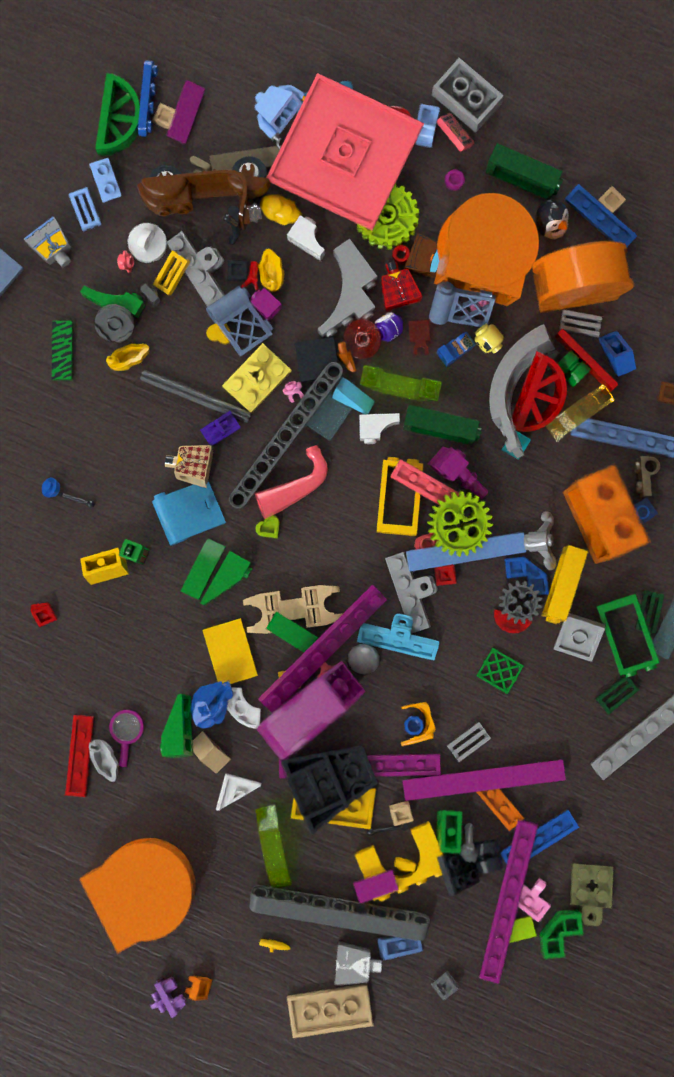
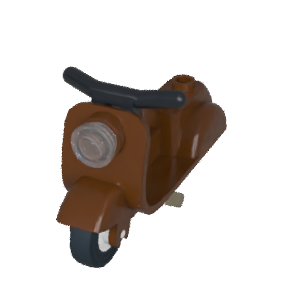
(172, 192)

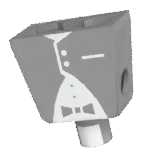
(354, 964)

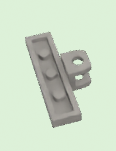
(200, 266)
(411, 590)

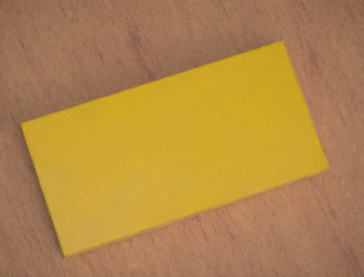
(356, 815)

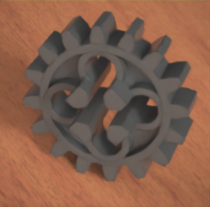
(522, 591)

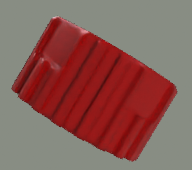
(401, 260)

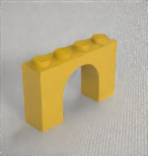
(427, 865)

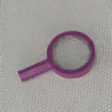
(126, 728)

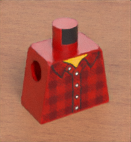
(398, 288)

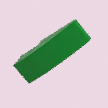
(203, 569)
(291, 632)

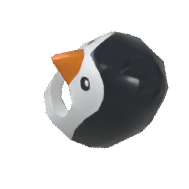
(550, 217)

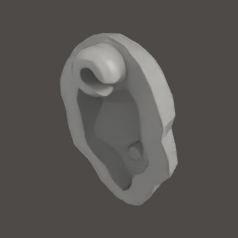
(104, 759)

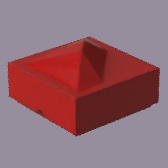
(445, 575)

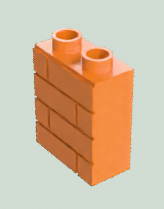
(605, 515)

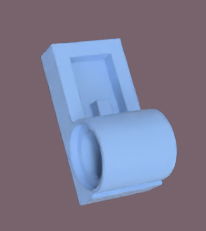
(428, 116)
(105, 179)

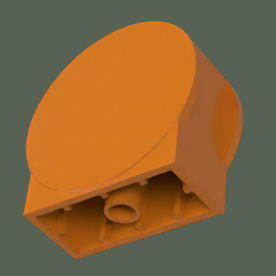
(488, 247)
(582, 276)
(141, 891)

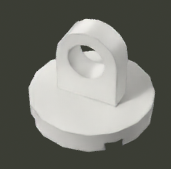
(147, 242)

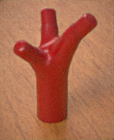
(252, 278)

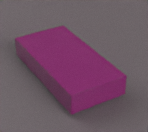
(375, 886)

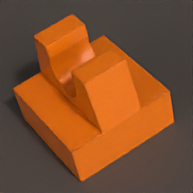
(200, 988)

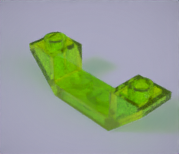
(400, 386)
(272, 846)

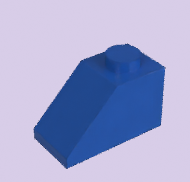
(618, 353)

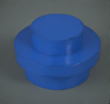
(50, 487)

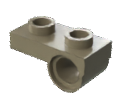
(644, 484)

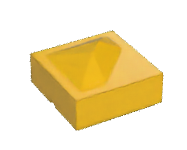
(404, 865)

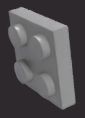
(579, 637)

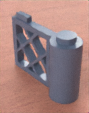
(446, 302)
(231, 306)

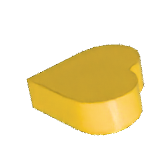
(215, 334)

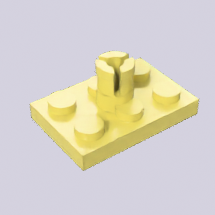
(256, 378)

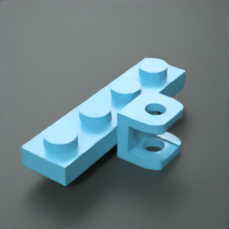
(398, 638)

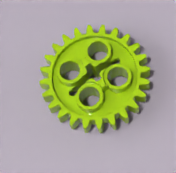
(456, 505)

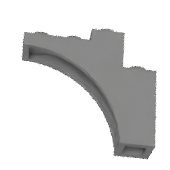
(353, 301)

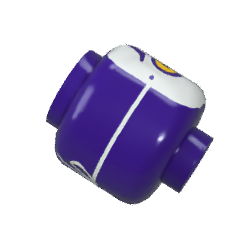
(390, 326)

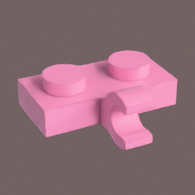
(532, 902)

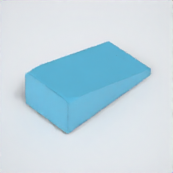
(352, 396)

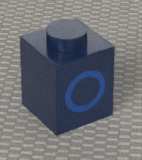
(645, 510)

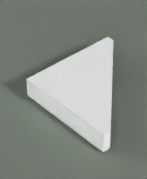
(235, 788)

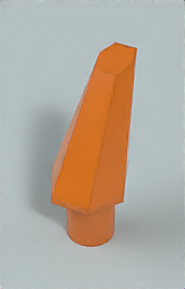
(345, 357)

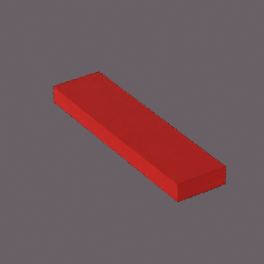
(596, 370)
(79, 756)

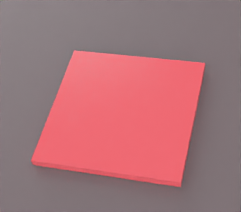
(345, 151)

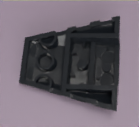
(328, 782)

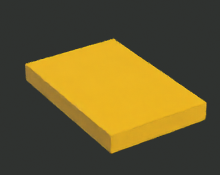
(230, 652)

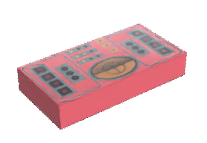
(455, 132)

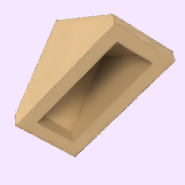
(209, 752)

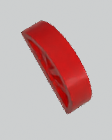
(530, 391)

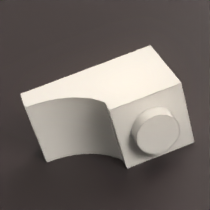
(303, 236)
(374, 424)

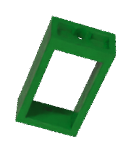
(631, 670)

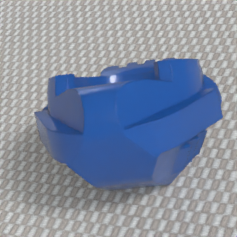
(210, 704)

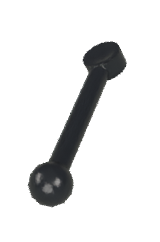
(90, 504)
(404, 827)

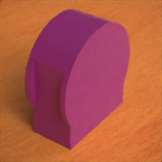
(311, 710)

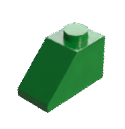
(449, 831)

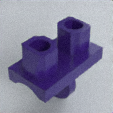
(220, 428)

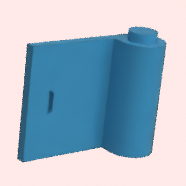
(186, 513)

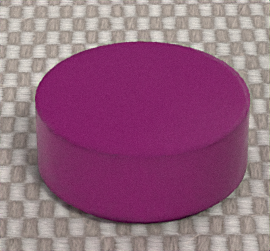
(454, 179)

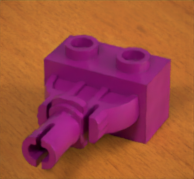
(451, 465)

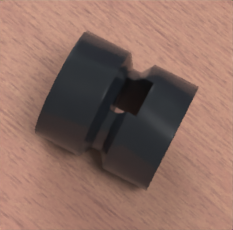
(491, 862)

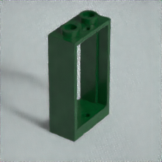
(524, 172)
(442, 425)

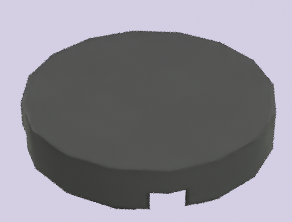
(114, 323)

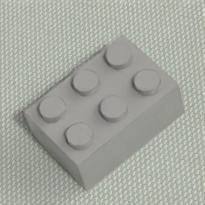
(467, 95)

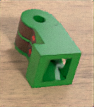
(135, 551)

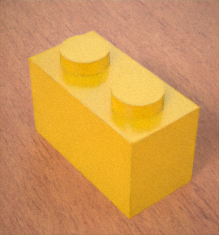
(104, 566)

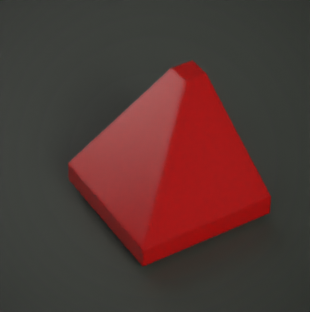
(43, 613)

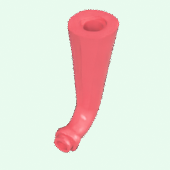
(284, 495)

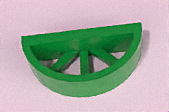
(106, 116)

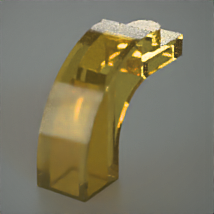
(580, 412)

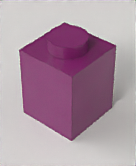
(265, 304)

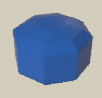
(413, 725)

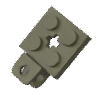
(593, 901)

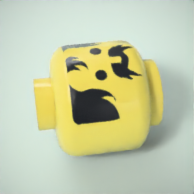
(489, 338)

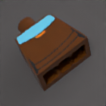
(423, 257)

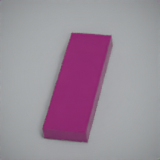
(185, 111)

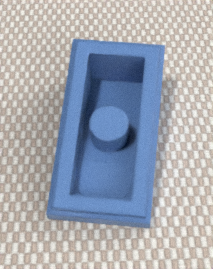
(394, 947)

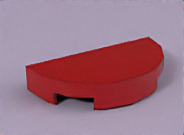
(508, 625)

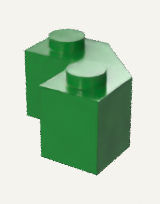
(561, 924)

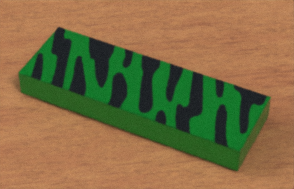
(62, 350)

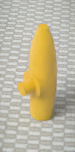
(272, 944)

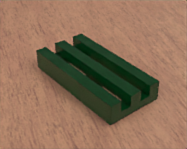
(657, 611)
(630, 684)

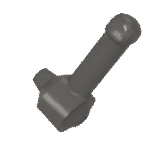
(468, 850)

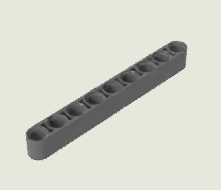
(288, 425)
(339, 912)

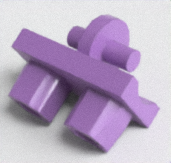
(172, 1004)

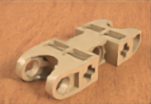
(294, 608)

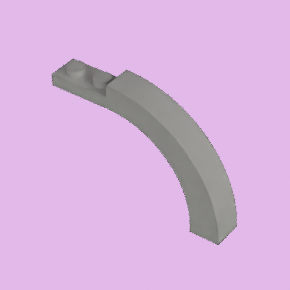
(506, 377)

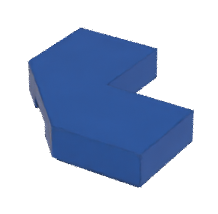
(523, 567)

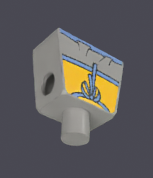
(50, 243)

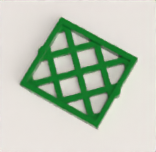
(492, 682)

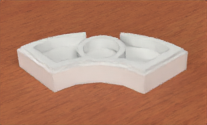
(242, 710)

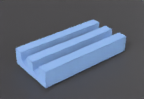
(90, 224)

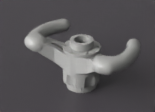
(541, 541)

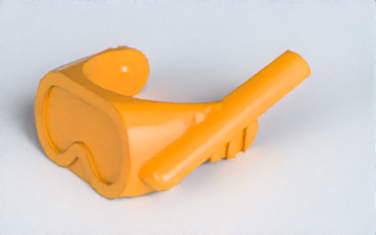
(429, 724)

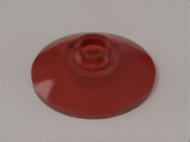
(354, 342)

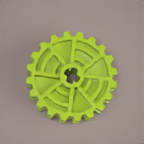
(401, 224)

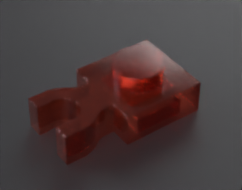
(419, 334)

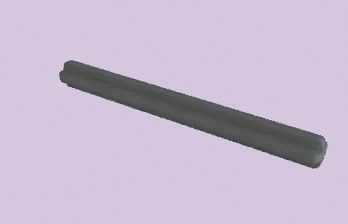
(195, 396)

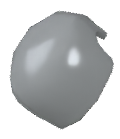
(363, 659)

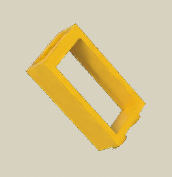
(397, 529)
(564, 584)

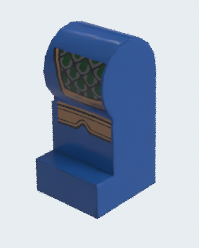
(455, 349)

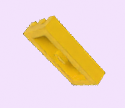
(185, 262)

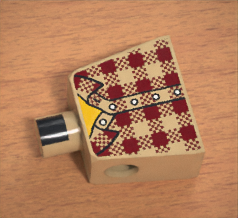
(192, 464)

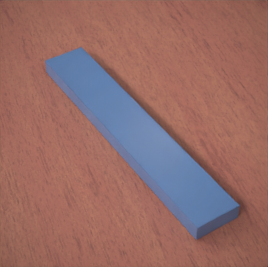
(626, 437)
(495, 547)

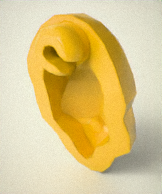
(279, 209)
(271, 271)
(127, 356)

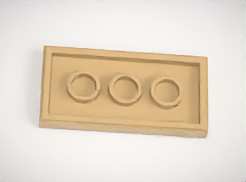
(330, 1010)

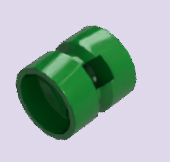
(573, 368)

